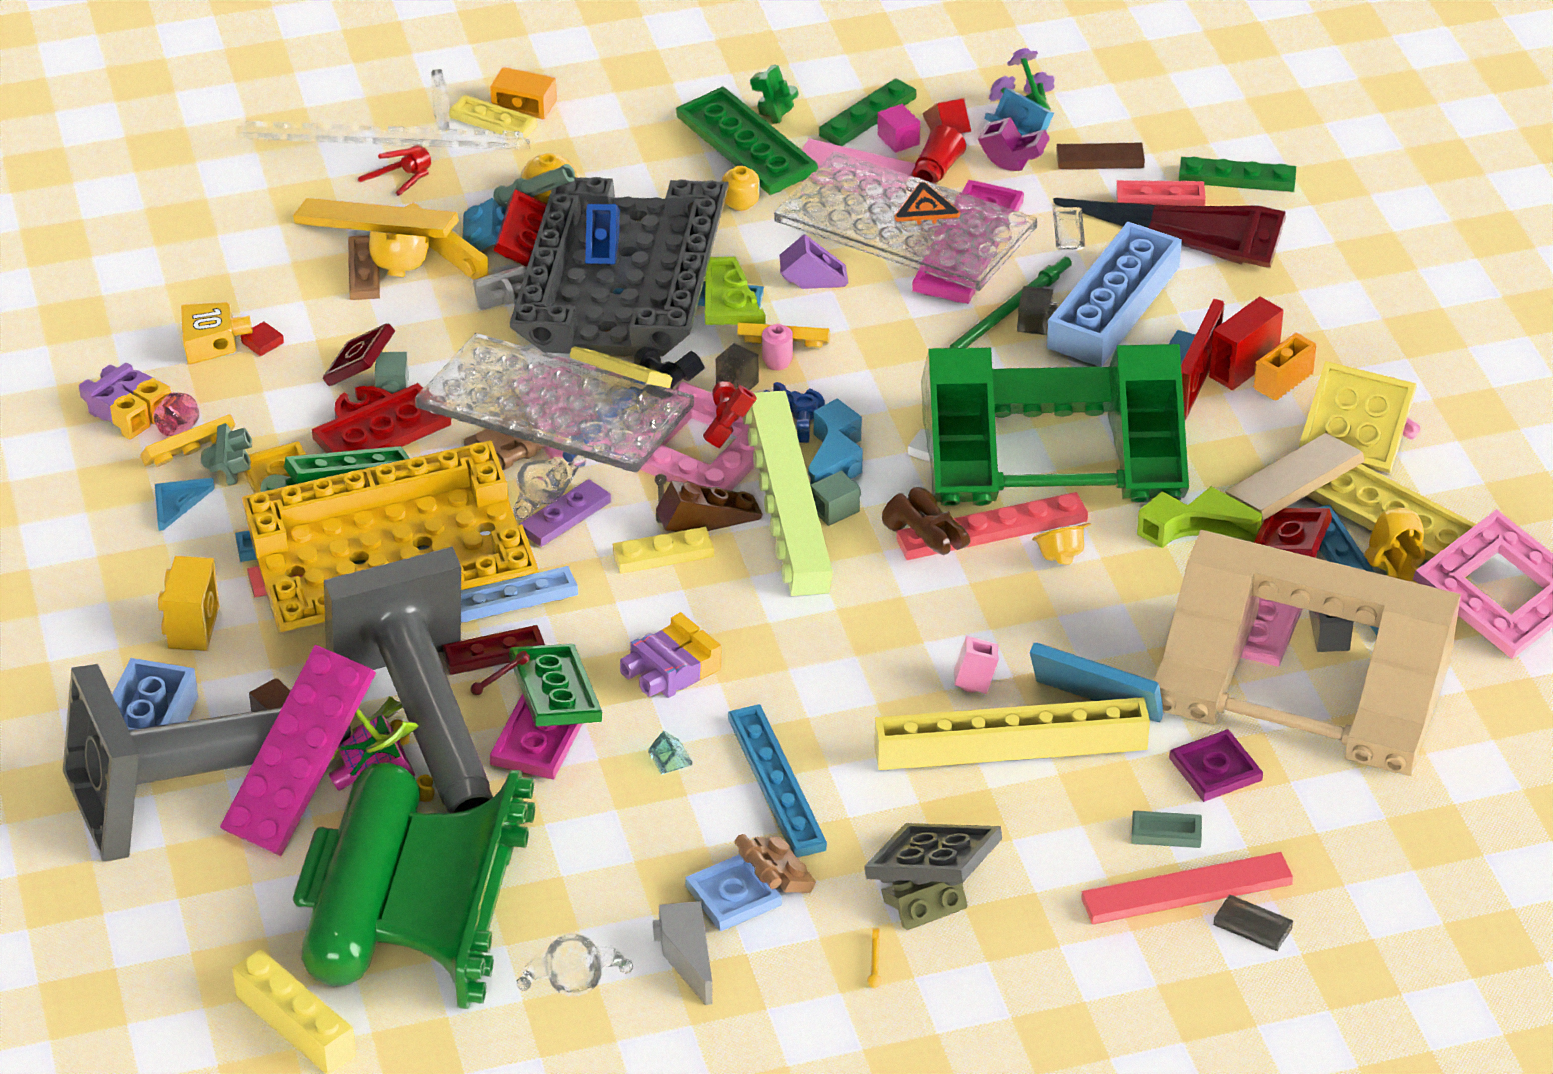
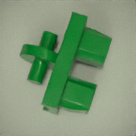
(777, 95)

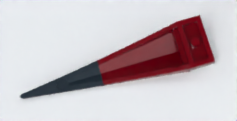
(1228, 232)

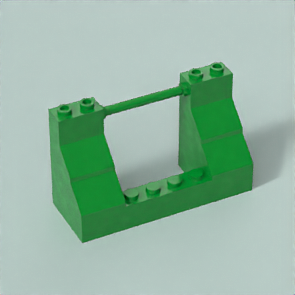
(1137, 390)

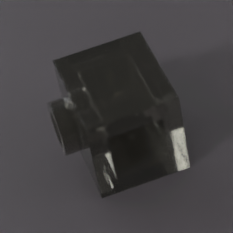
(1035, 309)
(738, 367)

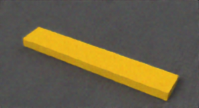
(375, 218)

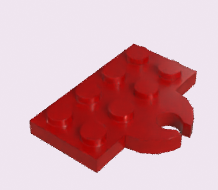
(377, 421)

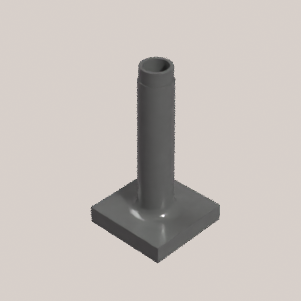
(399, 621)
(108, 760)

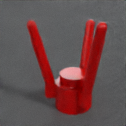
(415, 161)

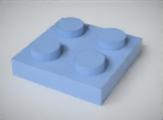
(731, 892)

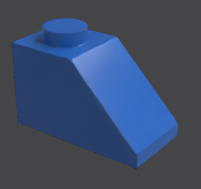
(602, 233)

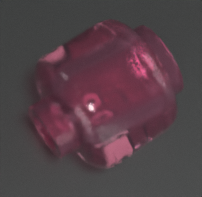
(176, 414)

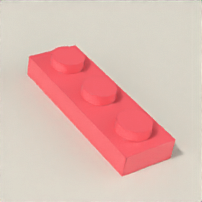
(1161, 192)

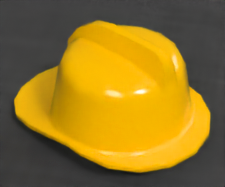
(1062, 543)

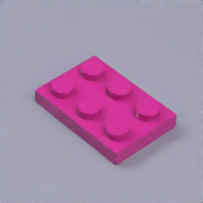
(532, 748)

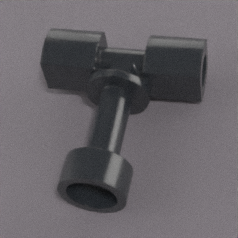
(684, 368)

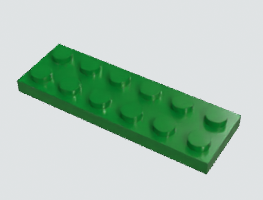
(746, 139)

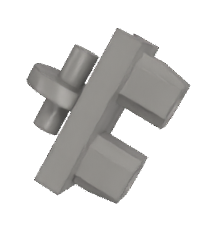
(499, 287)

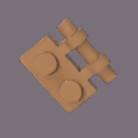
(507, 447)
(775, 863)

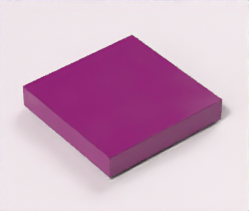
(1216, 765)

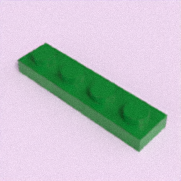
(865, 112)
(1238, 174)
(323, 465)

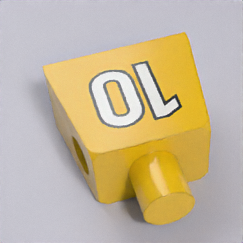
(211, 330)

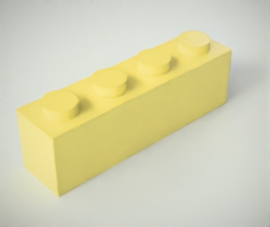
(294, 1011)

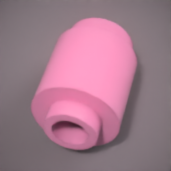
(777, 346)

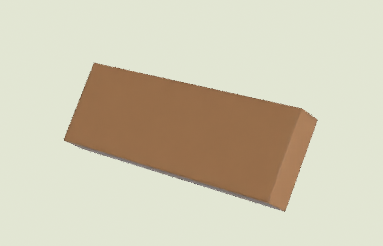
(363, 272)

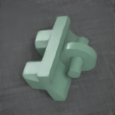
(228, 453)

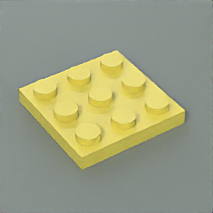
(1361, 411)

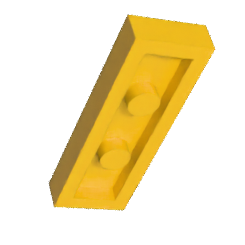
(811, 336)
(185, 442)

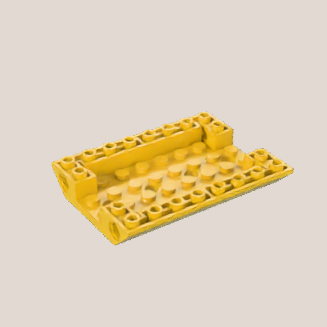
(382, 519)

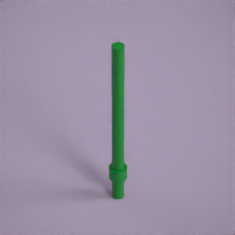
(1046, 277)

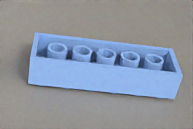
(1113, 294)

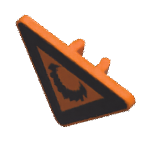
(926, 204)

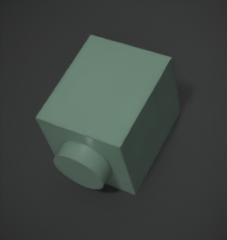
(392, 371)
(836, 497)

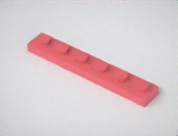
(1005, 523)

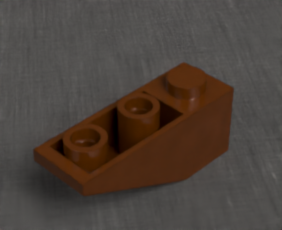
(697, 506)

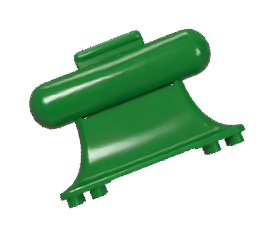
(409, 879)

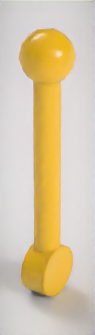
(874, 979)

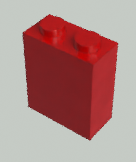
(1244, 341)

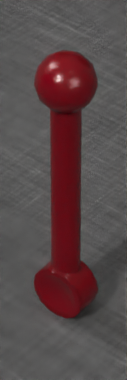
(521, 658)

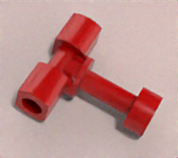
(730, 405)

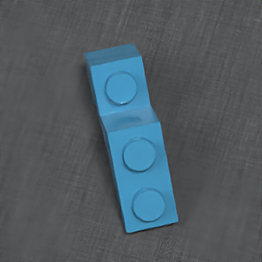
(839, 432)

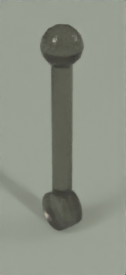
(660, 480)

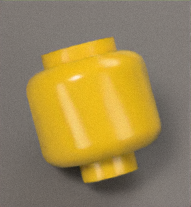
(742, 189)

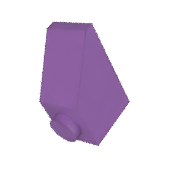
(811, 265)

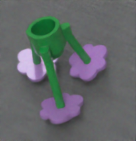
(1035, 84)

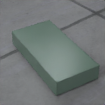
(1166, 829)

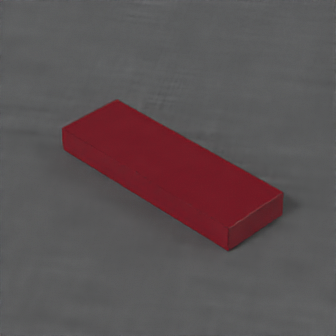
(488, 649)

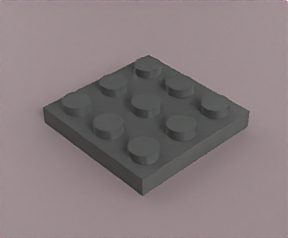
(933, 853)

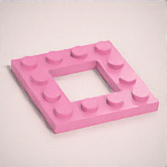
(725, 470)
(1492, 536)

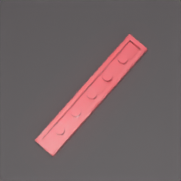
(1186, 888)

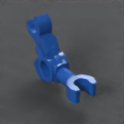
(802, 408)

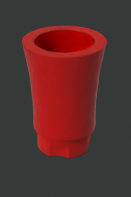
(939, 154)

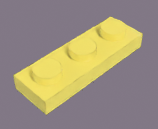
(663, 550)

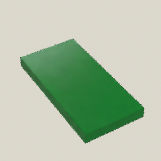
(556, 686)

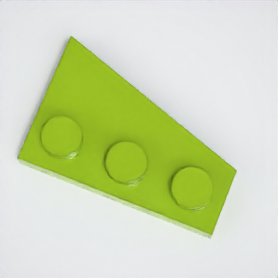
(728, 295)

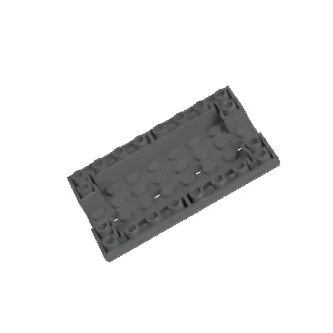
(670, 249)

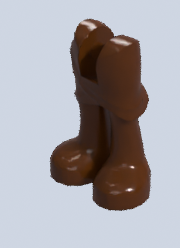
(926, 519)

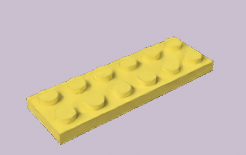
(1366, 494)

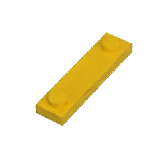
(459, 253)

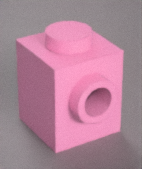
(976, 665)

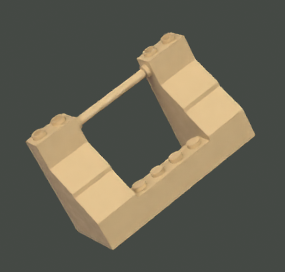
(1219, 611)

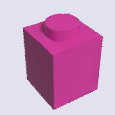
(898, 128)

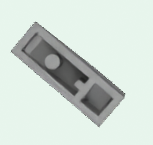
(685, 945)

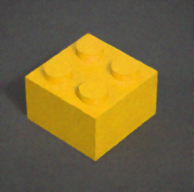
(189, 603)

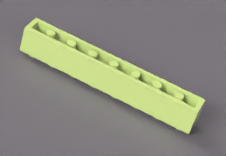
(788, 495)

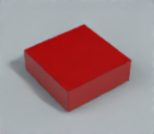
(262, 339)

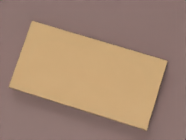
(1296, 475)

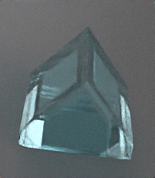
(669, 753)

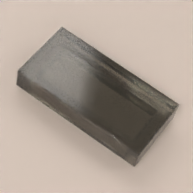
(1253, 922)

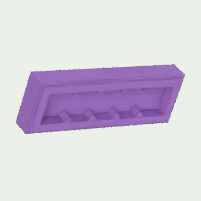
(565, 512)

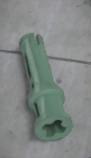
(535, 185)

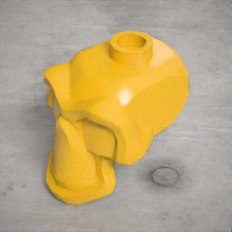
(1397, 543)

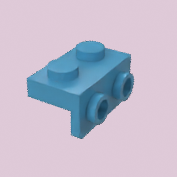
(1025, 113)
(483, 224)

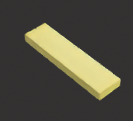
(621, 367)

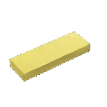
(491, 116)

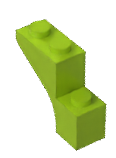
(1213, 511)

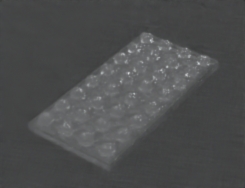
(857, 207)
(555, 402)

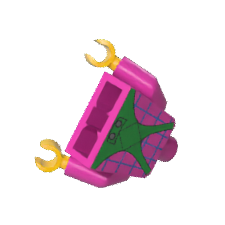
(357, 759)

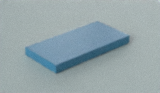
(1093, 679)

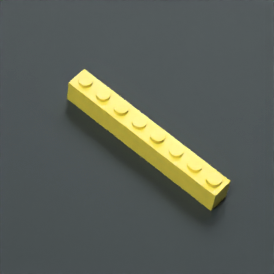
(1011, 733)

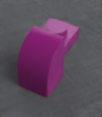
(1008, 148)

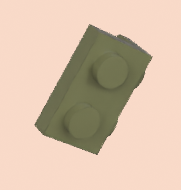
(924, 902)

